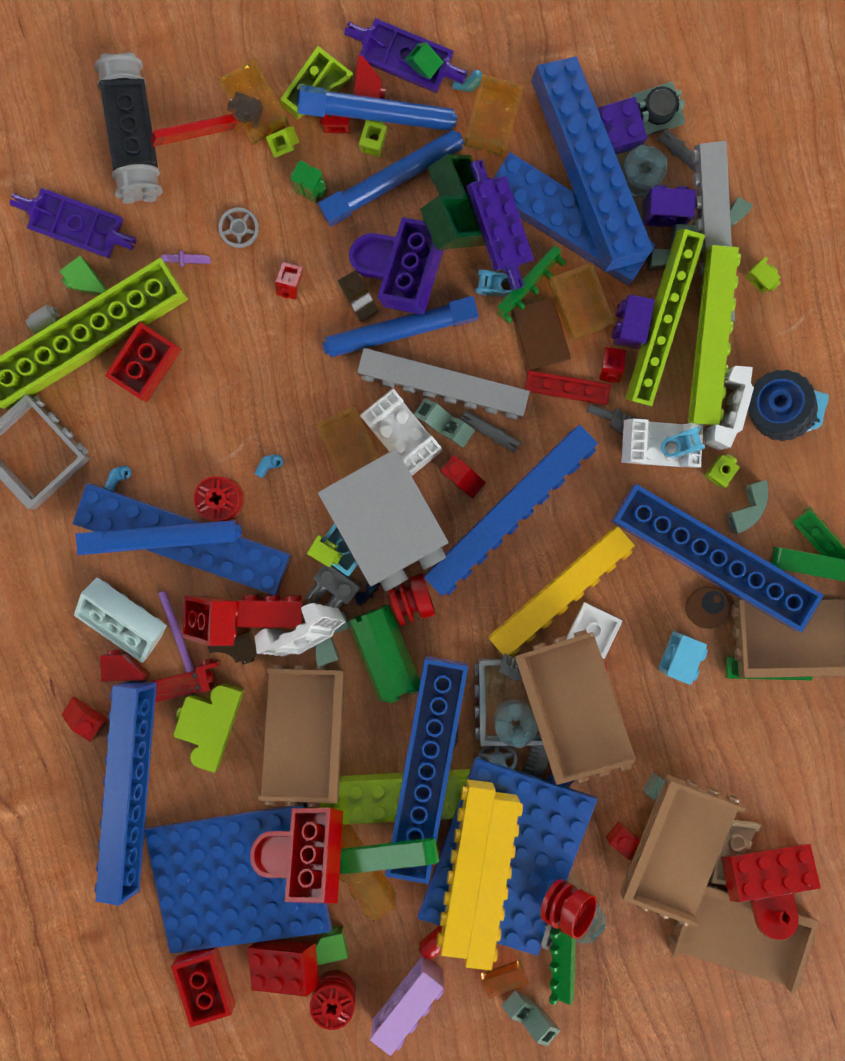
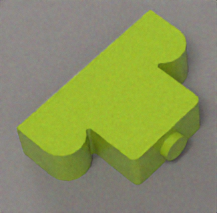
(209, 724)

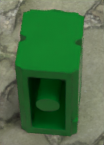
(308, 182)

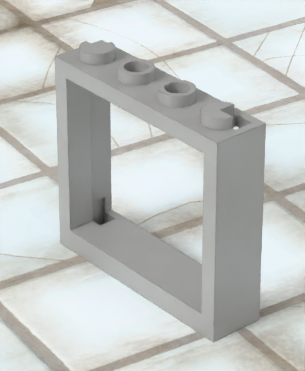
(12, 480)
(480, 711)

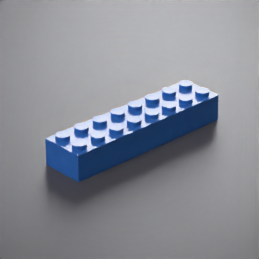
(555, 213)

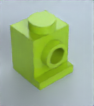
(282, 141)
(370, 146)
(763, 276)
(715, 471)
(325, 552)

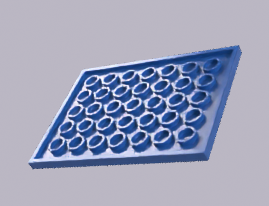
(546, 848)
(214, 894)

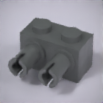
(333, 580)

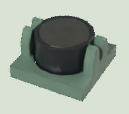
(659, 106)

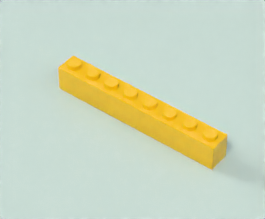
(561, 591)
(466, 868)
(493, 881)

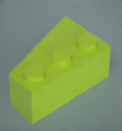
(319, 71)

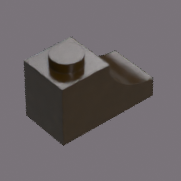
(358, 295)
(243, 649)

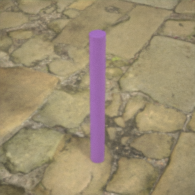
(176, 631)

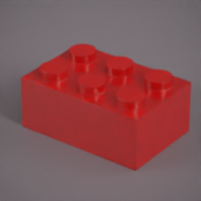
(143, 362)
(270, 611)
(209, 620)
(283, 967)
(203, 986)

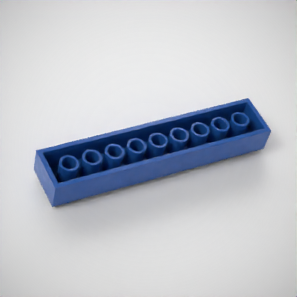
(591, 164)
(510, 509)
(717, 558)
(239, 561)
(428, 758)
(125, 791)

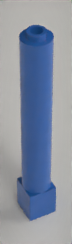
(318, 102)
(342, 204)
(454, 313)
(158, 537)

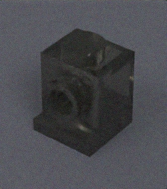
(246, 109)

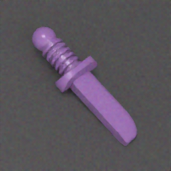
(186, 258)

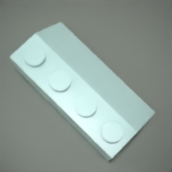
(119, 619)

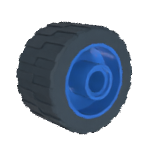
(783, 405)

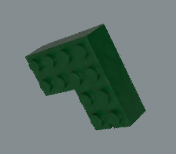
(451, 214)

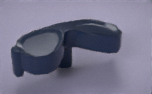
(362, 597)

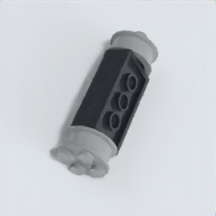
(128, 127)

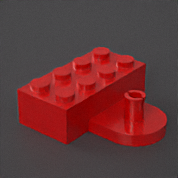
(304, 855)
(769, 882)

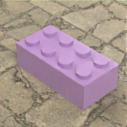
(407, 1005)

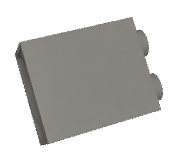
(385, 520)

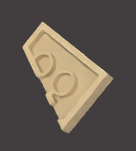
(736, 842)

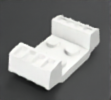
(733, 421)
(401, 430)
(644, 439)
(319, 626)

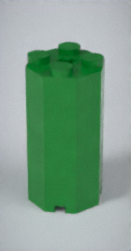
(384, 654)

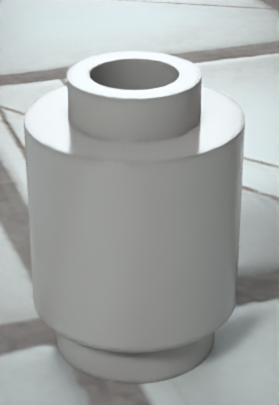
(42, 318)

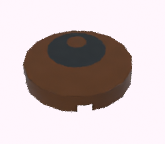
(707, 607)

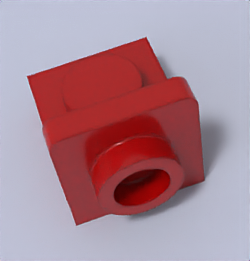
(335, 124)
(288, 280)
(613, 365)
(205, 677)

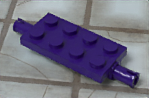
(388, 47)
(74, 222)
(499, 223)

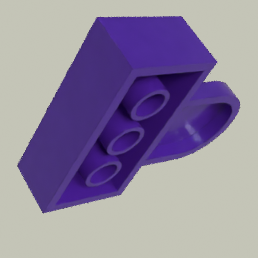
(402, 262)

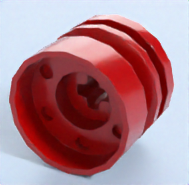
(230, 504)
(411, 600)
(568, 908)
(338, 989)

